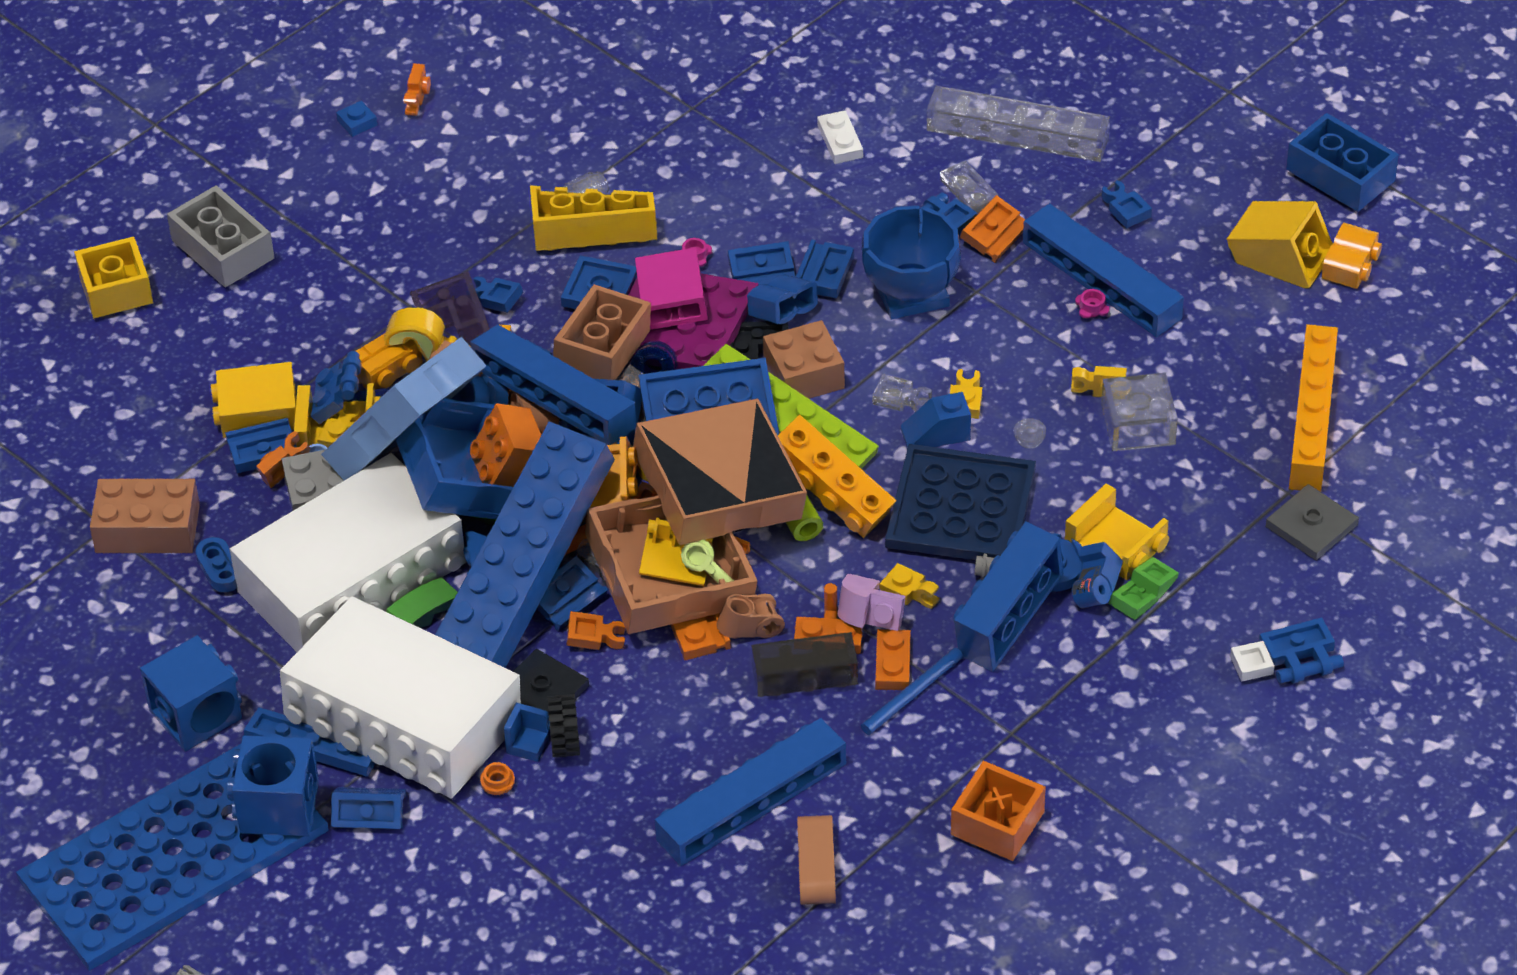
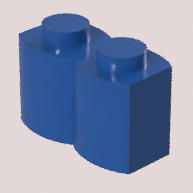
(782, 299)

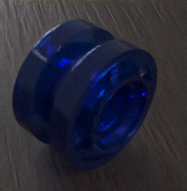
(655, 350)

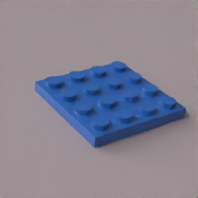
(707, 387)

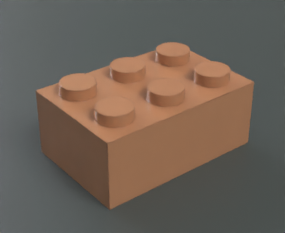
(603, 333)
(145, 516)

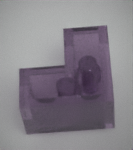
(455, 304)

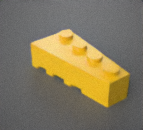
(591, 218)

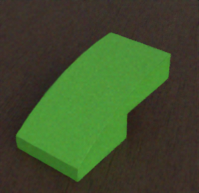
(1144, 589)
(423, 602)

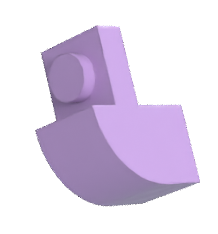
(865, 604)

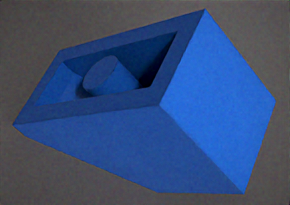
(939, 422)

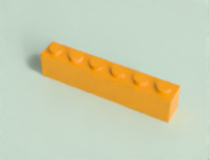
(1313, 407)

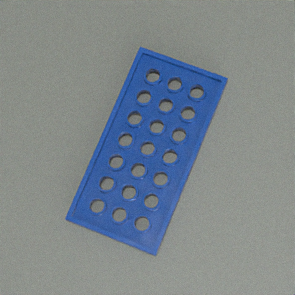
(149, 848)

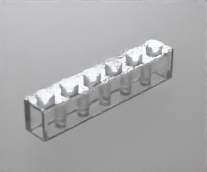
(1018, 123)

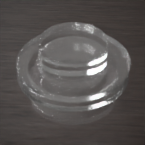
(1030, 432)

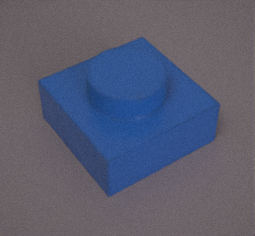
(356, 118)

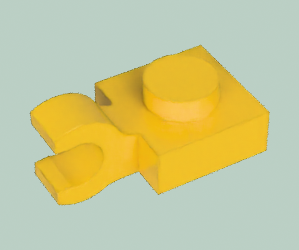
(910, 584)

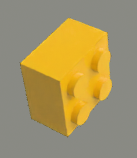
(113, 277)

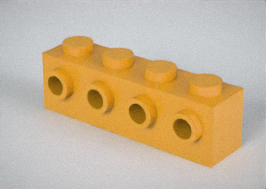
(835, 478)

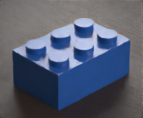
(1342, 162)

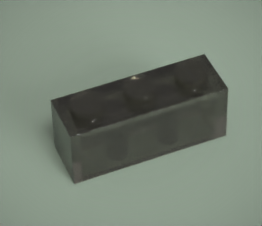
(804, 664)

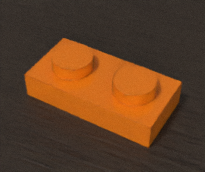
(892, 659)

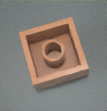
(805, 359)

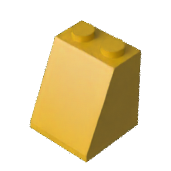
(1282, 240)

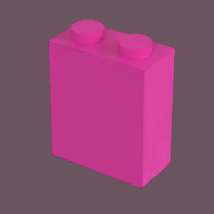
(672, 286)

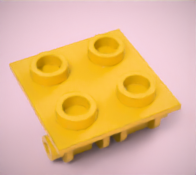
(663, 556)

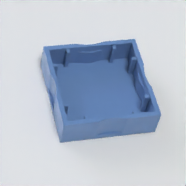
(400, 406)

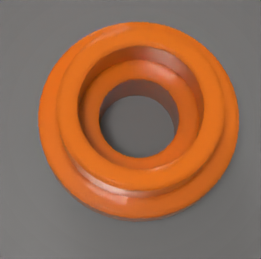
(494, 772)

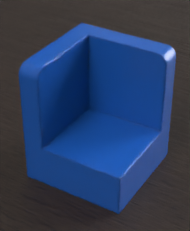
(527, 732)

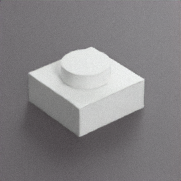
(1252, 661)

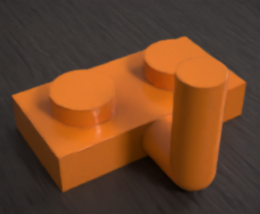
(829, 624)

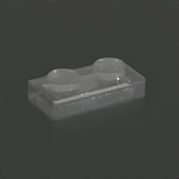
(968, 185)

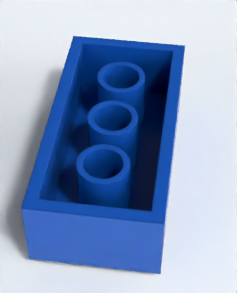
(1008, 596)

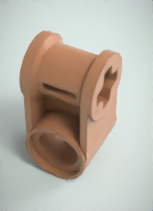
(748, 615)

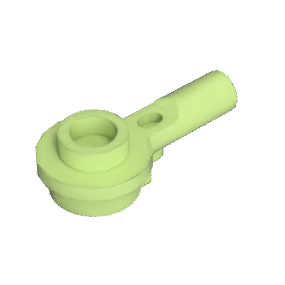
(699, 557)

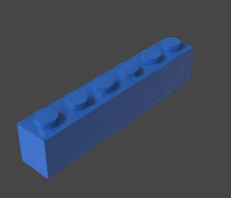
(1103, 268)
(555, 385)
(750, 791)

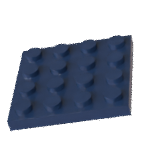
(959, 502)

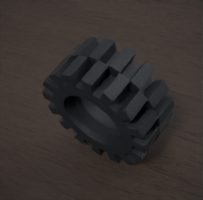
(563, 725)

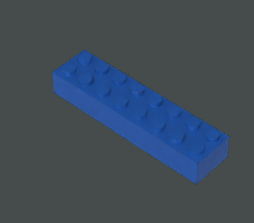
(526, 544)

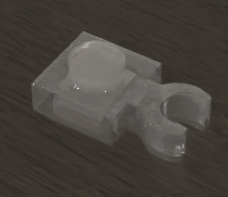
(898, 392)

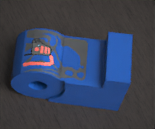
(1097, 575)

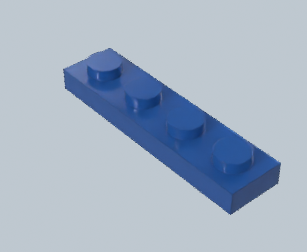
(326, 751)

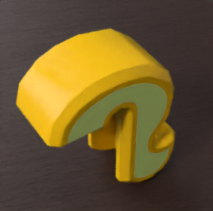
(417, 325)

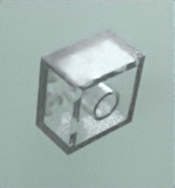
(1139, 411)

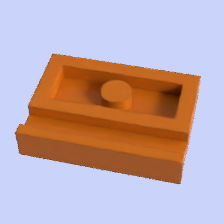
(994, 228)
(699, 637)

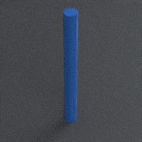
(911, 691)

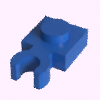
(1126, 207)
(498, 294)

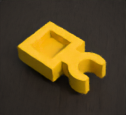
(1084, 380)
(971, 391)
(336, 427)

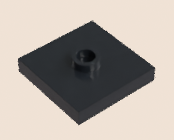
(546, 677)

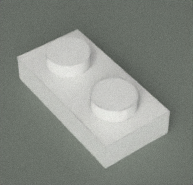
(840, 137)

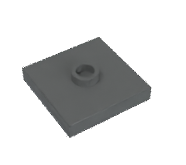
(1312, 522)

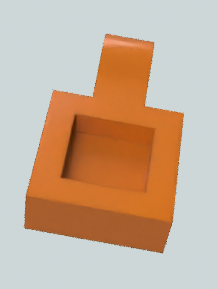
(271, 464)

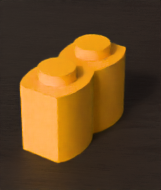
(1351, 256)

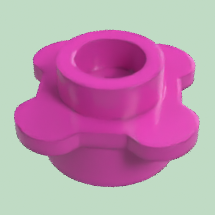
(702, 248)
(1092, 303)

